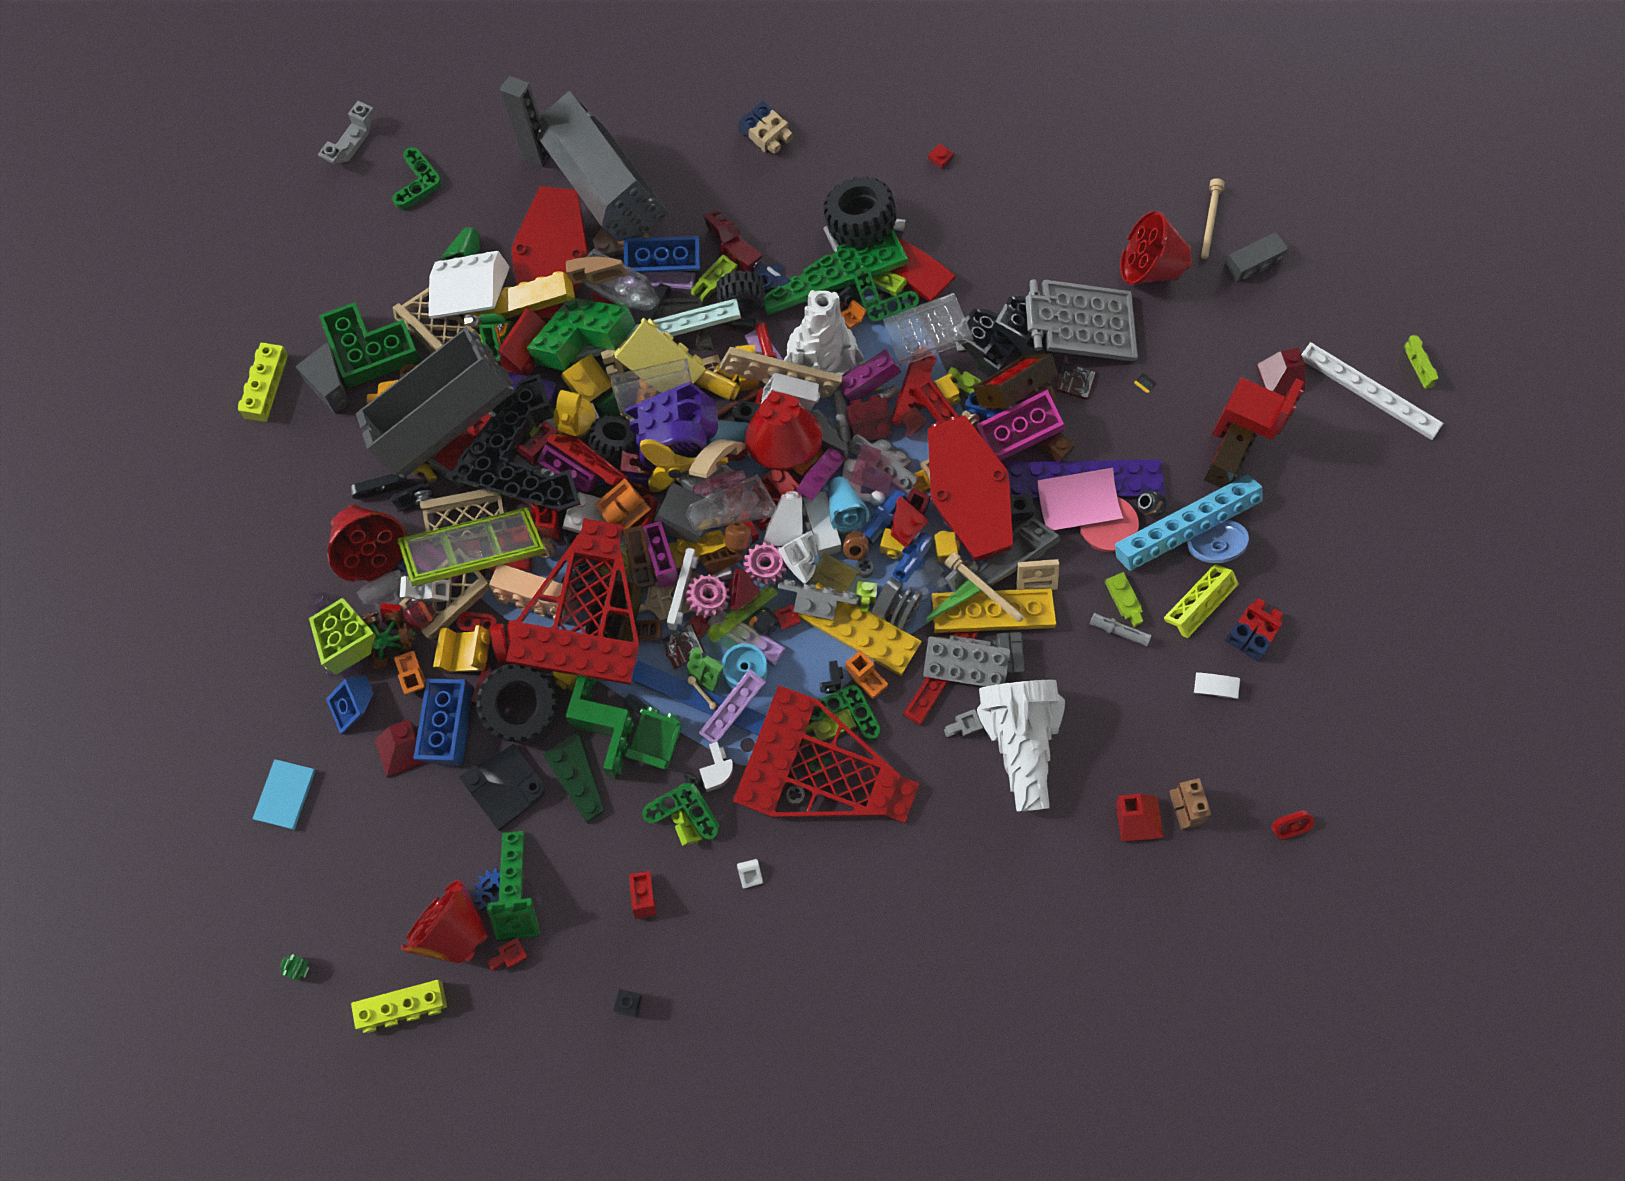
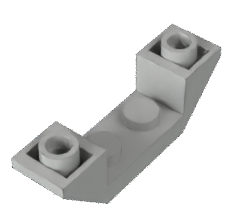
(353, 137)

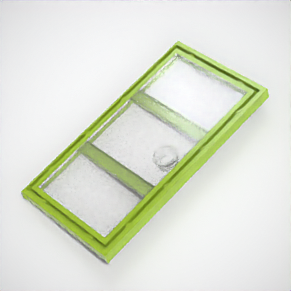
(470, 546)

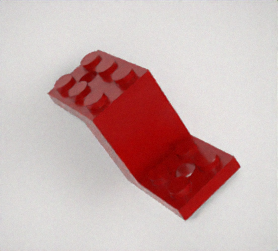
(1259, 408)

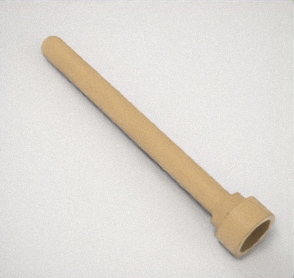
(1216, 187)
(954, 562)

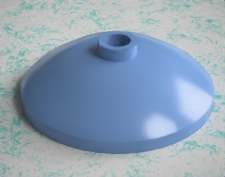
(1220, 543)

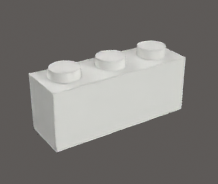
(819, 523)

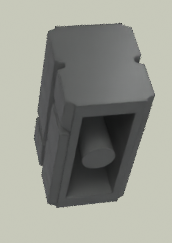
(1016, 658)

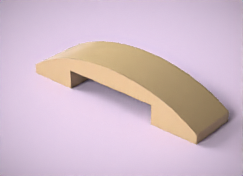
(706, 461)

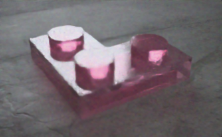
(865, 472)
(725, 479)

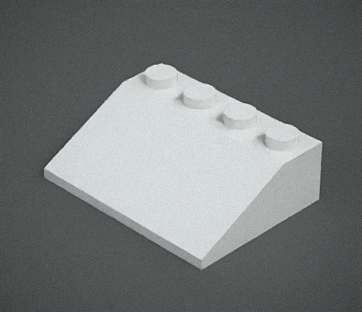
(466, 284)

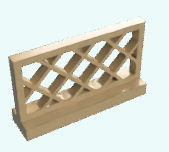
(419, 330)
(459, 501)
(458, 606)

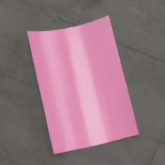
(1079, 499)

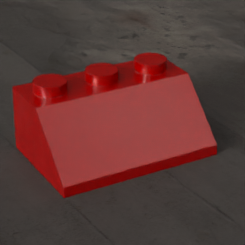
(514, 349)

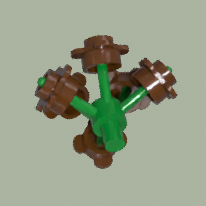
(402, 642)

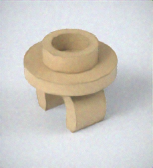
(974, 418)
(549, 549)

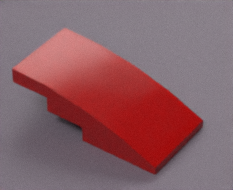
(923, 273)

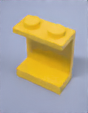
(462, 650)

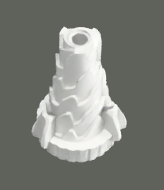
(823, 337)
(1022, 721)

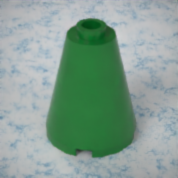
(464, 245)

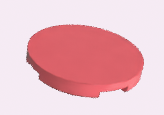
(1105, 534)

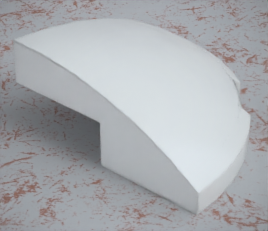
(800, 555)

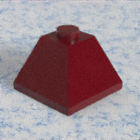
(1282, 370)
(397, 748)

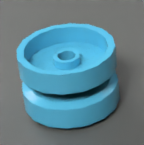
(743, 657)

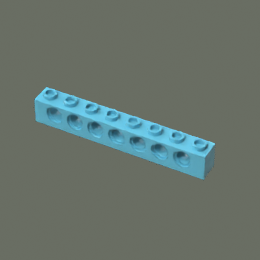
(1188, 522)

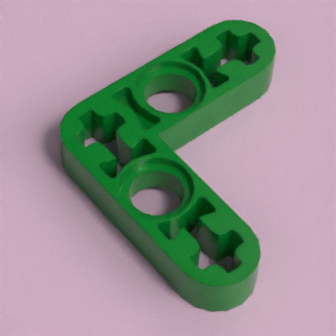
(422, 181)
(875, 301)
(845, 702)
(683, 802)

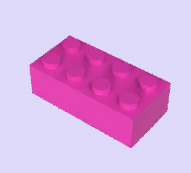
(1022, 426)

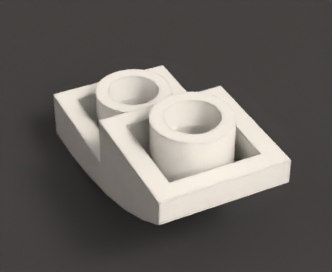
(1217, 685)

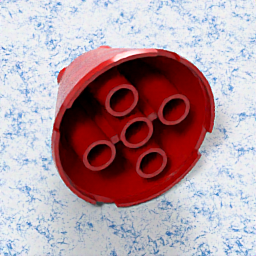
(1154, 251)
(782, 433)
(364, 544)
(447, 928)

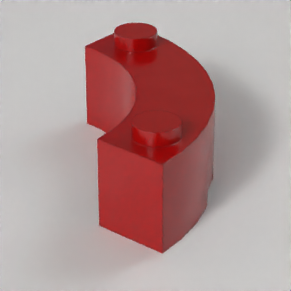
(547, 520)

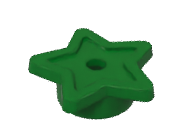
(811, 765)

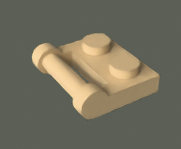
(1038, 575)

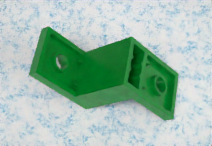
(601, 720)

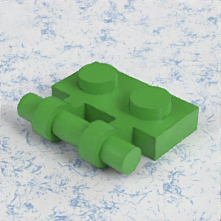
(704, 669)

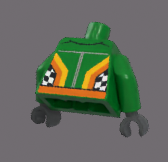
(493, 330)

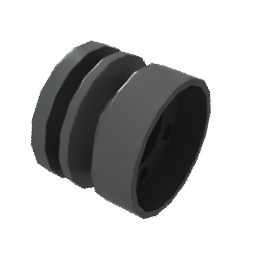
(896, 603)

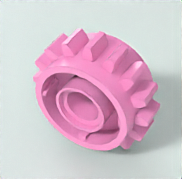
(762, 554)
(703, 605)

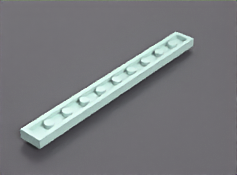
(683, 323)

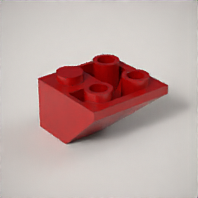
(1139, 817)

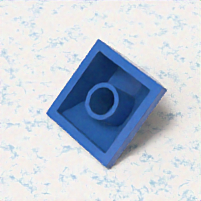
(349, 701)

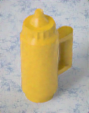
(719, 384)

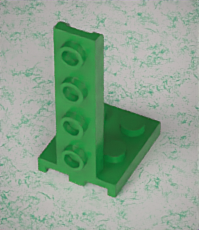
(512, 915)

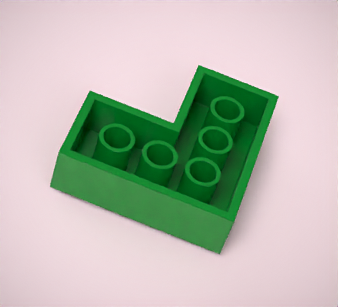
(577, 325)
(366, 354)

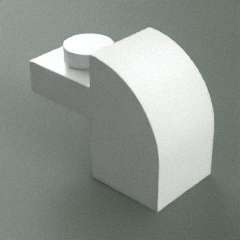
(429, 592)
(719, 773)

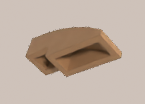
(595, 269)

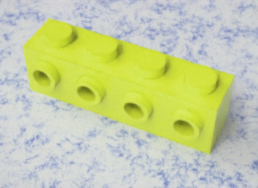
(263, 382)
(399, 1005)

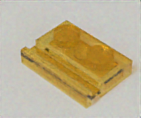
(834, 573)

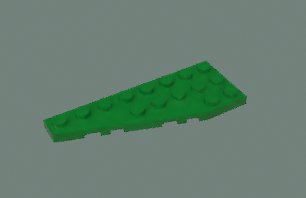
(837, 271)

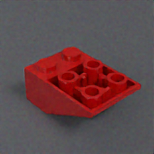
(778, 483)

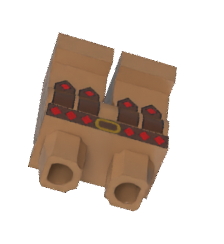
(1193, 799)

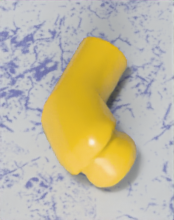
(427, 471)

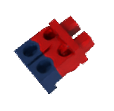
(1258, 622)

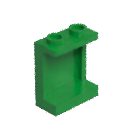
(655, 738)

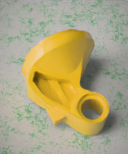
(573, 414)

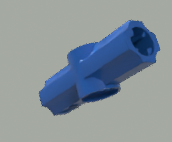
(882, 518)
(913, 557)

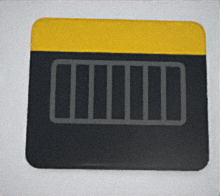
(1145, 383)

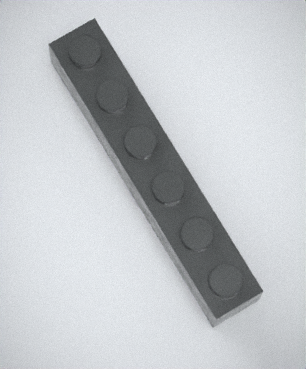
(524, 119)

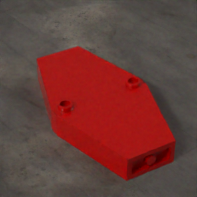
(549, 238)
(970, 488)

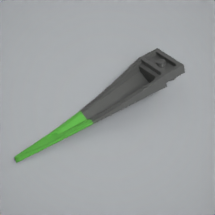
(1029, 543)

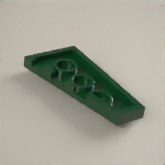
(573, 771)

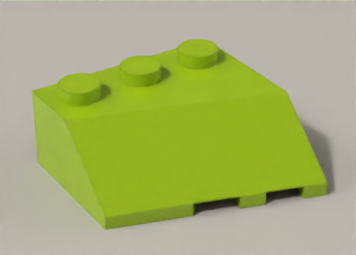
(341, 636)

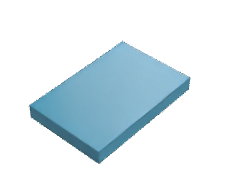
(284, 794)

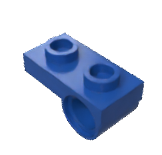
(983, 413)

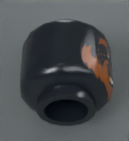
(1151, 503)

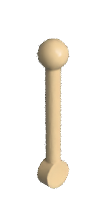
(692, 681)

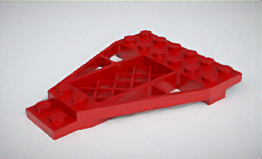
(573, 651)
(776, 752)

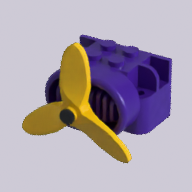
(673, 431)

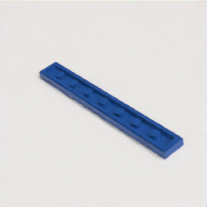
(687, 694)

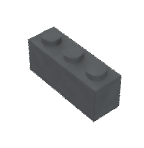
(1256, 257)

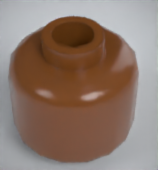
(737, 537)
(856, 545)

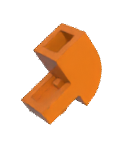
(410, 673)
(864, 674)

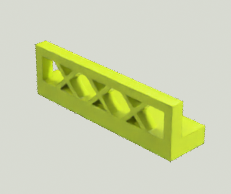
(1205, 601)

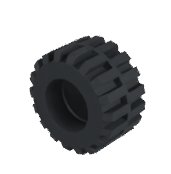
(745, 287)
(610, 437)

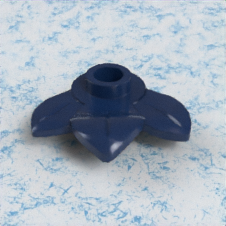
(771, 275)

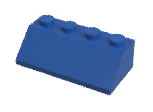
(662, 254)
(444, 722)

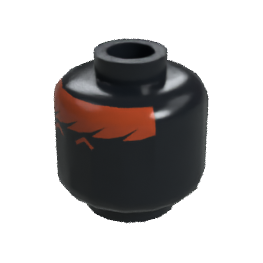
(763, 621)

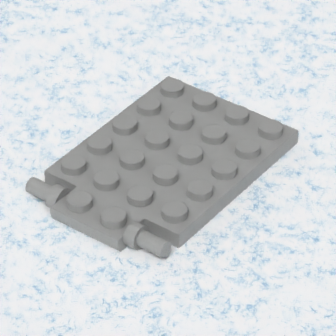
(1082, 320)

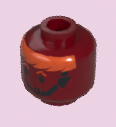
(419, 614)

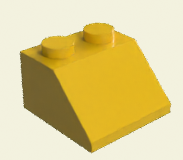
(587, 378)

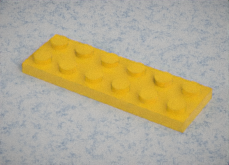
(984, 614)
(868, 633)

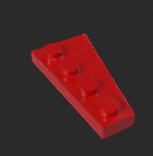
(587, 456)

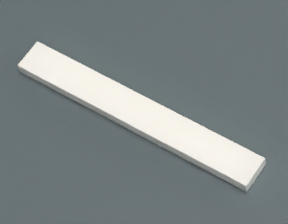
(1371, 391)

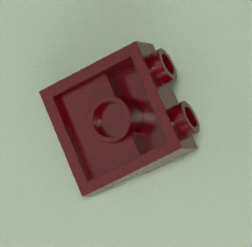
(870, 418)

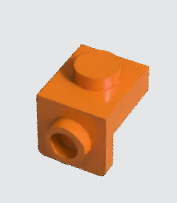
(853, 315)

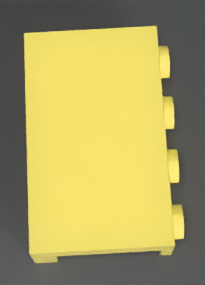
(652, 347)

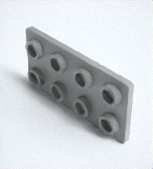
(966, 661)

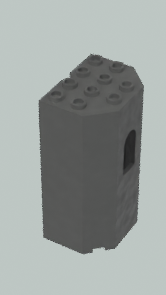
(599, 169)
(434, 403)

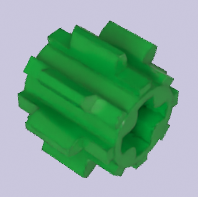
(294, 967)

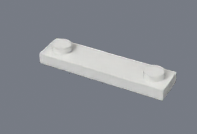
(675, 615)

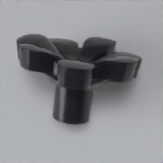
(691, 778)

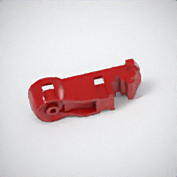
(916, 373)

